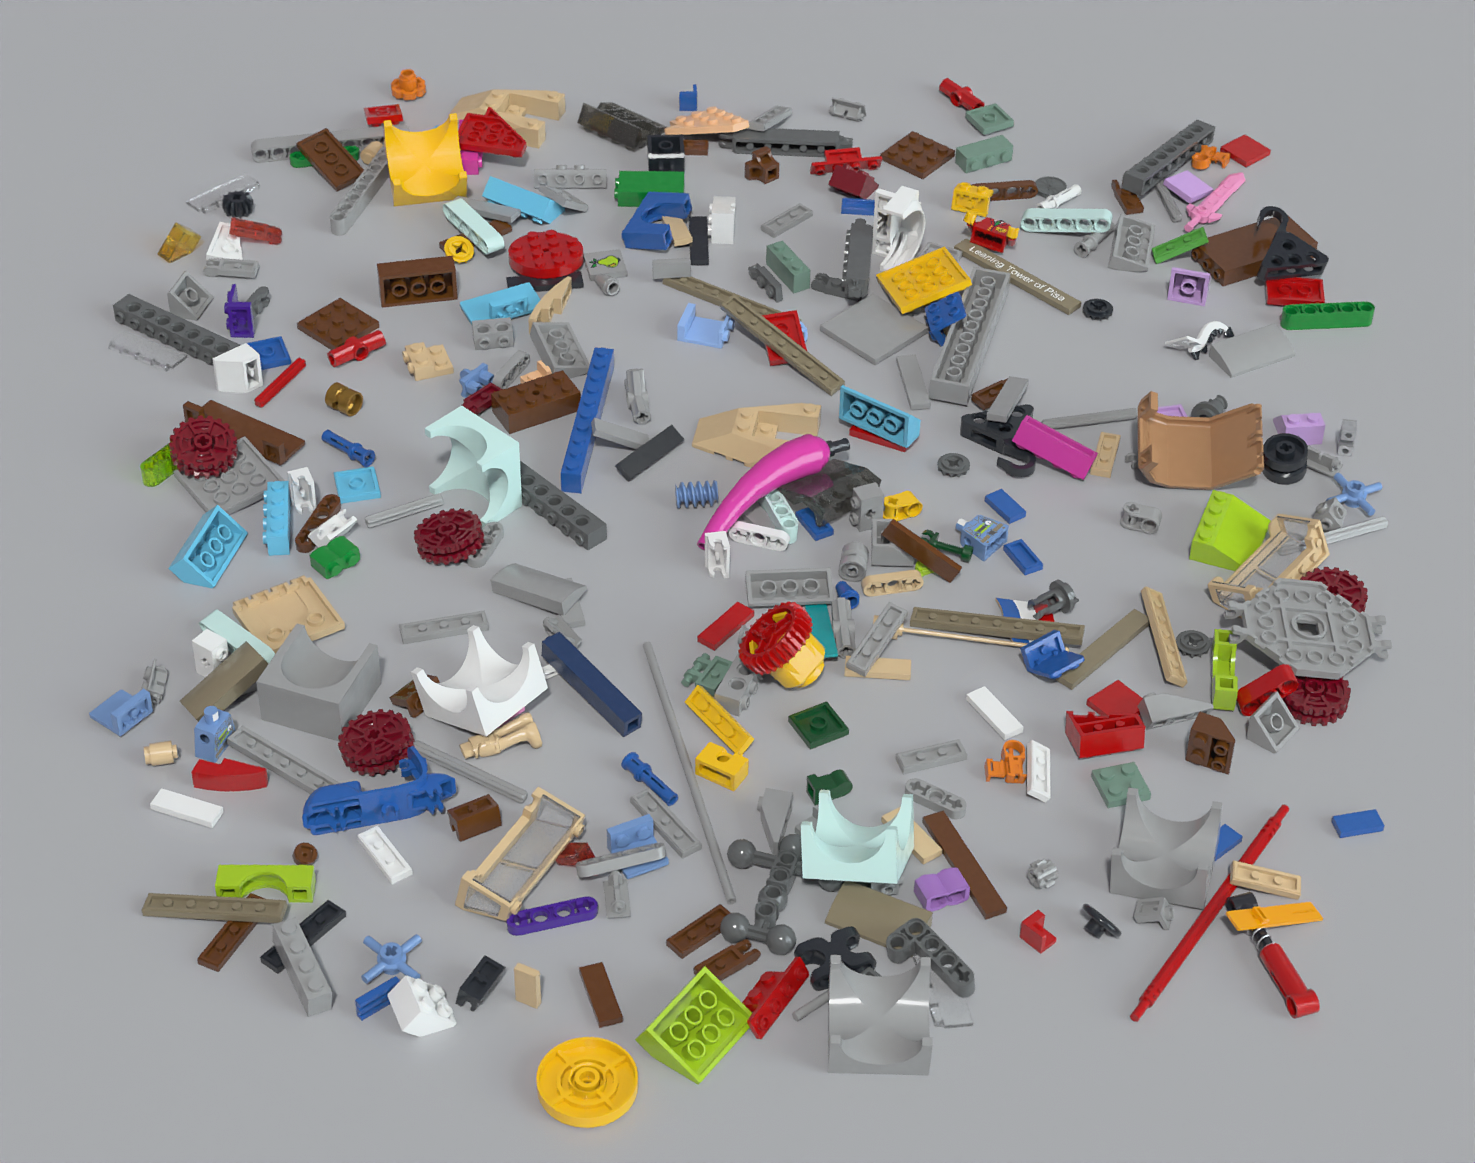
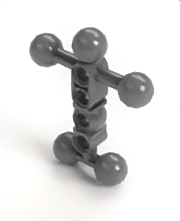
(772, 897)

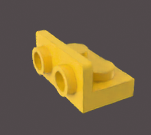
(971, 199)

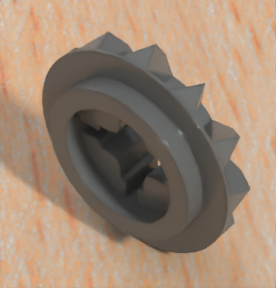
(952, 459)
(1196, 638)

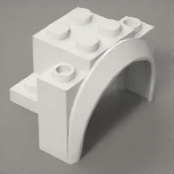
(898, 217)

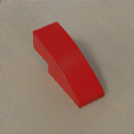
(228, 776)

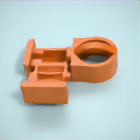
(1203, 159)
(1009, 764)

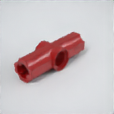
(960, 95)
(356, 348)

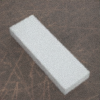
(994, 713)
(1038, 771)
(186, 808)
(384, 854)

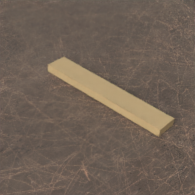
(1164, 637)

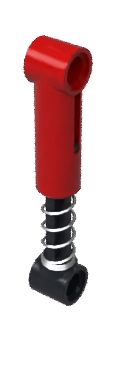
(1299, 999)

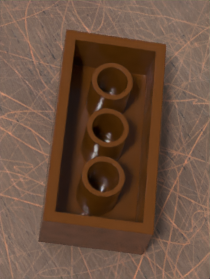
(417, 281)
(535, 401)

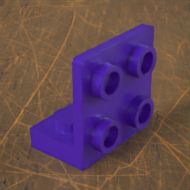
(240, 316)

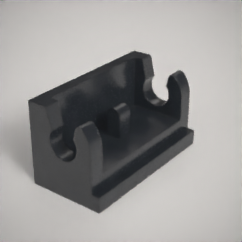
(479, 982)

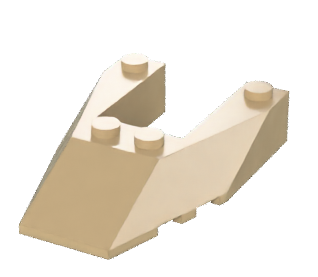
(513, 106)
(752, 431)

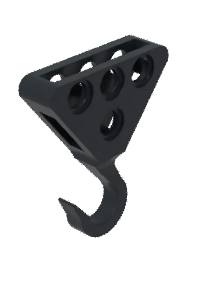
(1288, 251)
(1001, 440)

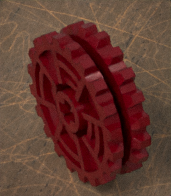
(203, 447)
(449, 536)
(1341, 583)
(1318, 700)
(375, 742)

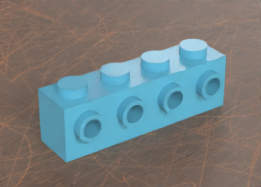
(278, 518)

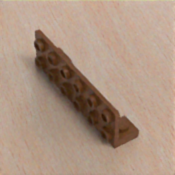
(268, 440)

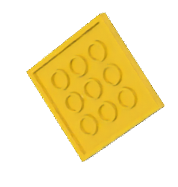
(923, 280)

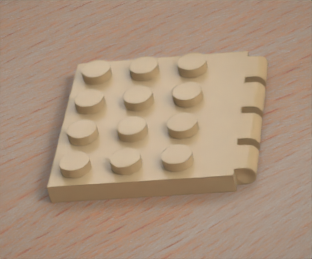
(276, 613)

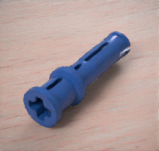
(360, 454)
(643, 773)

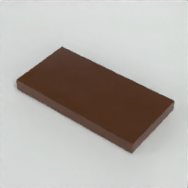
(330, 159)

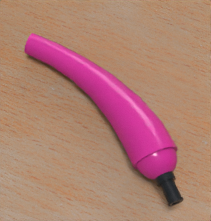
(783, 465)

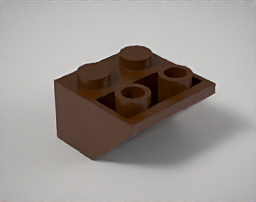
(1210, 743)

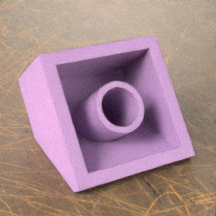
(1189, 286)
(1306, 426)

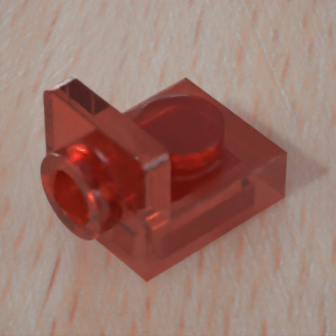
(575, 853)

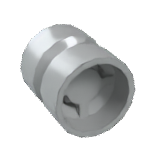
(853, 561)

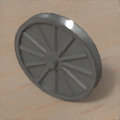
(1050, 186)

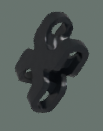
(819, 951)

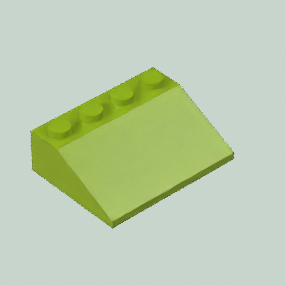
(1228, 532)
(696, 1027)

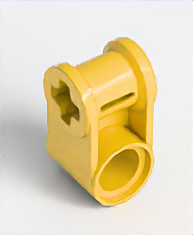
(902, 506)

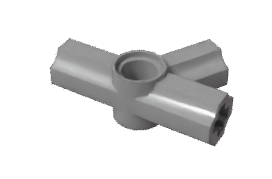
(637, 396)

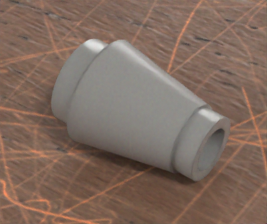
(608, 284)

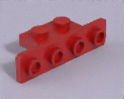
(848, 156)
(772, 995)

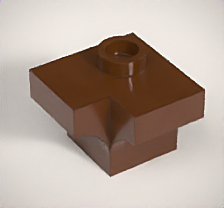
(762, 166)

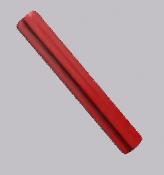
(280, 382)

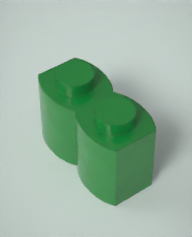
(334, 557)

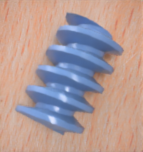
(696, 493)

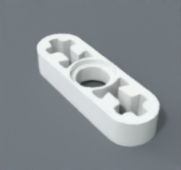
(774, 534)

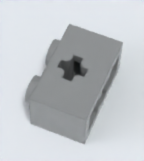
(866, 504)

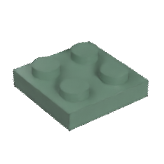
(989, 118)
(1114, 783)

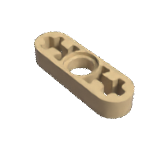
(911, 578)

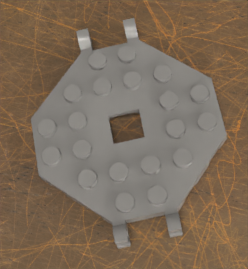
(1343, 633)

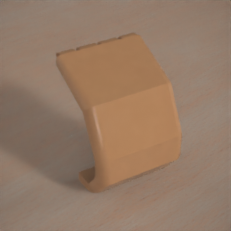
(1199, 449)

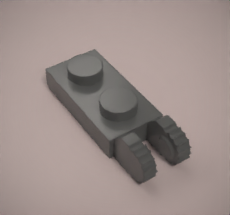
(830, 286)
(259, 300)

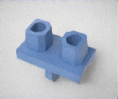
(474, 379)

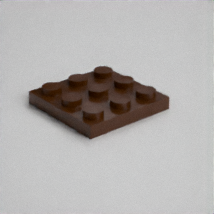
(917, 155)
(337, 323)

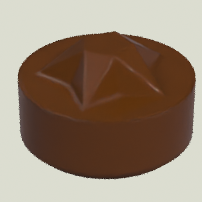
(304, 854)

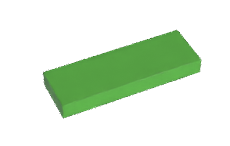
(1180, 245)

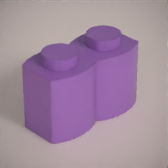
(941, 889)

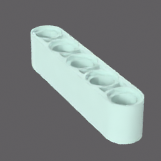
(1074, 216)
(473, 226)
(780, 513)
(234, 633)

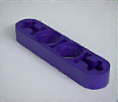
(551, 913)

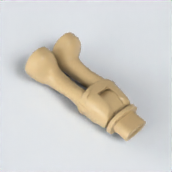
(520, 728)

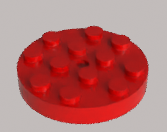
(545, 254)

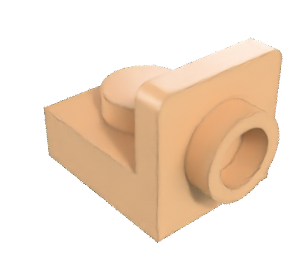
(542, 370)

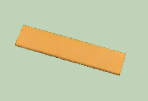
(1274, 916)

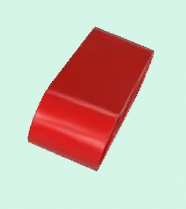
(1258, 691)

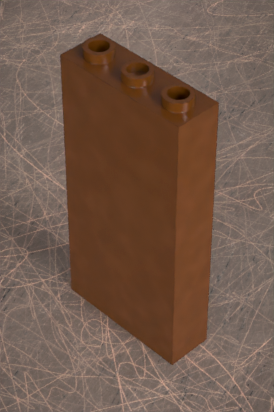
(1239, 252)

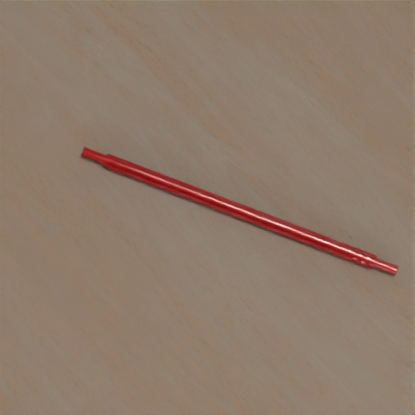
(1205, 918)

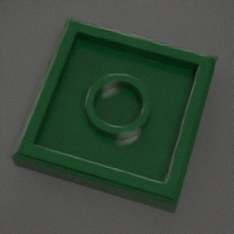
(818, 725)

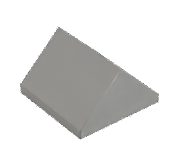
(188, 297)
(1272, 724)

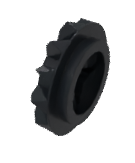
(1093, 306)

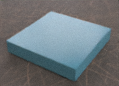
(357, 485)

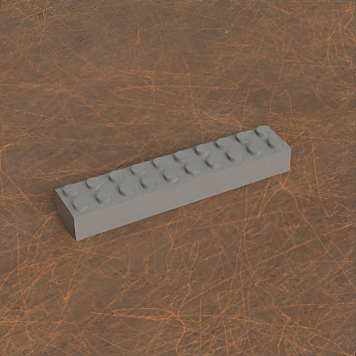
(969, 337)

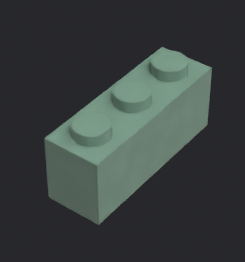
(984, 154)
(788, 266)

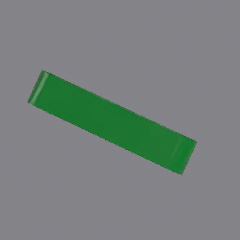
(1327, 315)

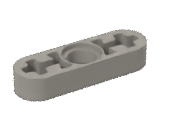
(511, 369)
(485, 552)
(922, 791)

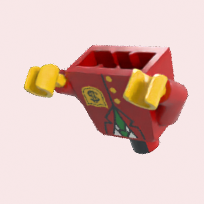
(991, 232)

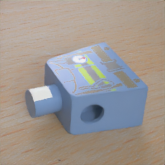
(983, 534)
(212, 734)

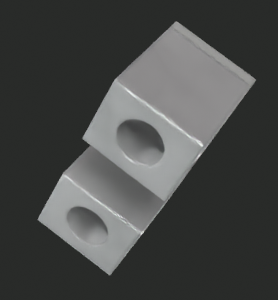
(1347, 437)

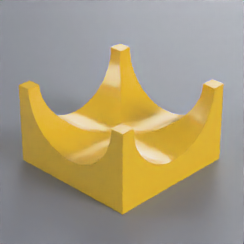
(425, 164)

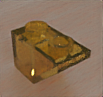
(179, 243)

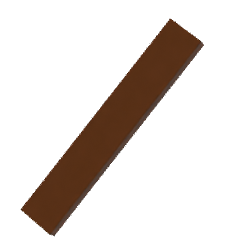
(960, 857)

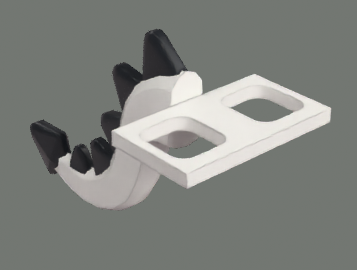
(1199, 344)

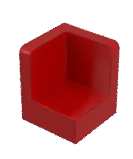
(1035, 934)

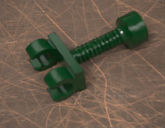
(964, 552)

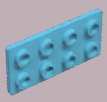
(502, 304)

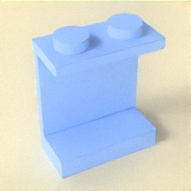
(703, 330)

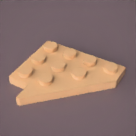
(708, 121)

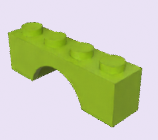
(1223, 671)
(293, 880)

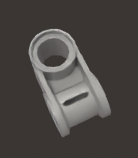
(1142, 518)

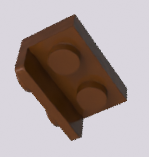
(409, 697)

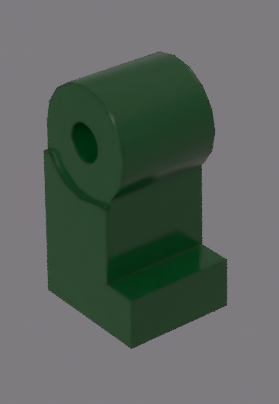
(836, 782)

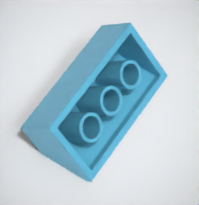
(528, 202)
(878, 417)
(208, 549)

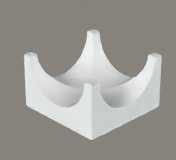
(484, 689)

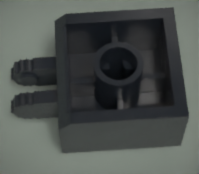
(666, 153)

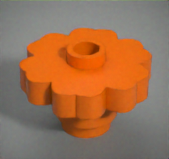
(408, 85)

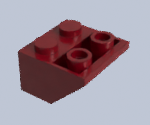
(851, 182)

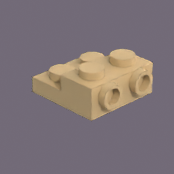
(427, 362)

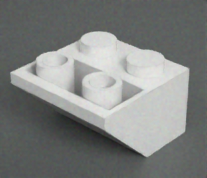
(238, 370)
(420, 1007)

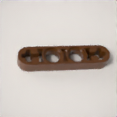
(1004, 186)
(313, 521)

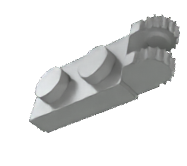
(231, 267)

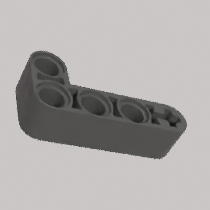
(941, 956)

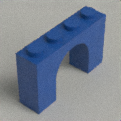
(642, 233)

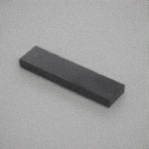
(699, 247)
(545, 284)
(649, 452)
(313, 927)

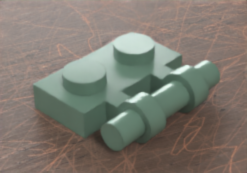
(712, 675)

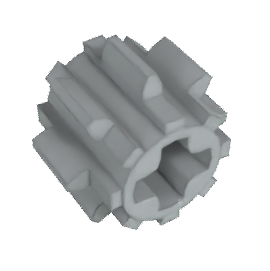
(1042, 873)

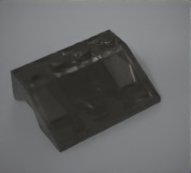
(619, 124)
(829, 490)

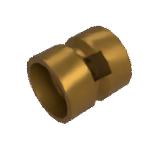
(343, 399)

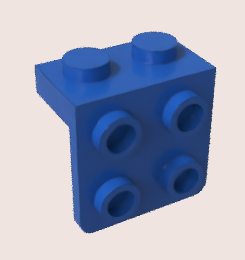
(944, 314)
(1048, 656)

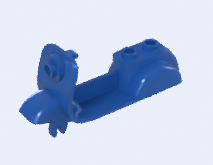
(347, 807)

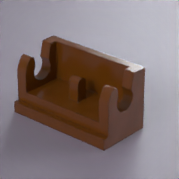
(474, 817)

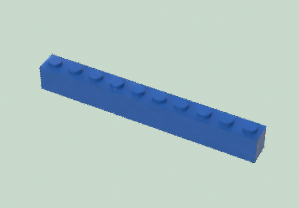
(590, 407)

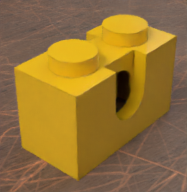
(714, 759)

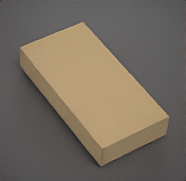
(527, 985)

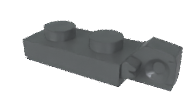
(767, 281)

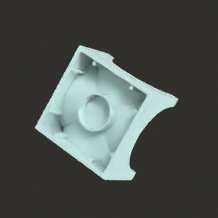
(479, 461)
(853, 851)

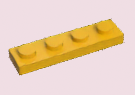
(719, 720)

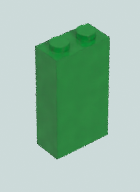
(634, 185)

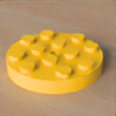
(564, 1079)

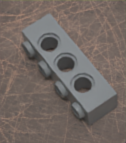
(737, 687)

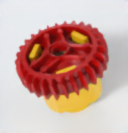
(783, 646)

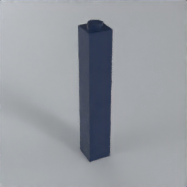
(591, 684)

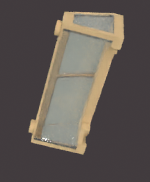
(1290, 551)
(520, 857)

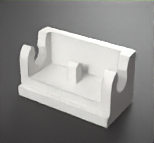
(302, 489)
(332, 528)
(717, 553)

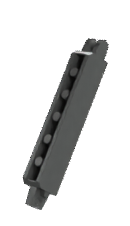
(785, 141)
(857, 259)

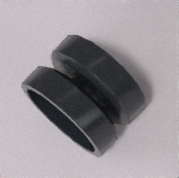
(1285, 458)

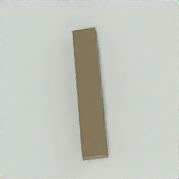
(1105, 647)
(214, 908)

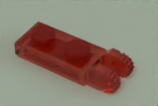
(255, 230)

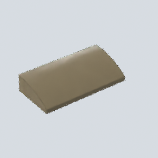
(226, 681)
(872, 913)

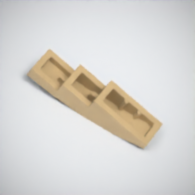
(552, 303)

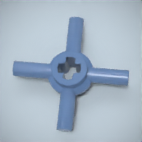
(1355, 493)
(391, 958)

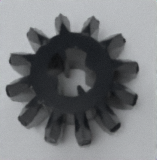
(237, 204)

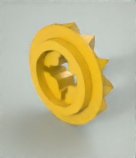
(456, 242)

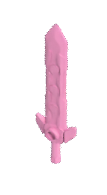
(1206, 209)

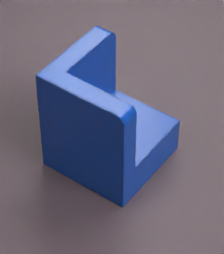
(688, 100)

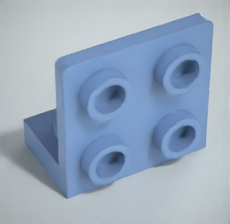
(123, 711)
(632, 835)

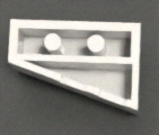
(722, 220)

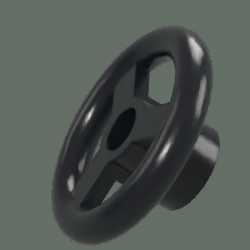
(1098, 923)

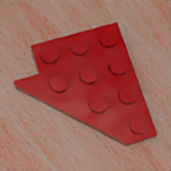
(490, 135)

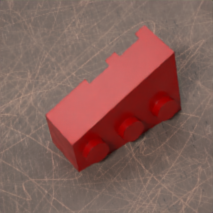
(1104, 734)

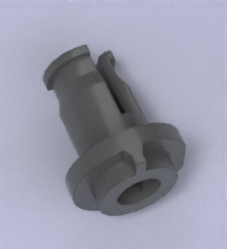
(1210, 408)
(1059, 596)

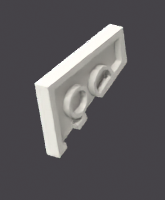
(224, 244)

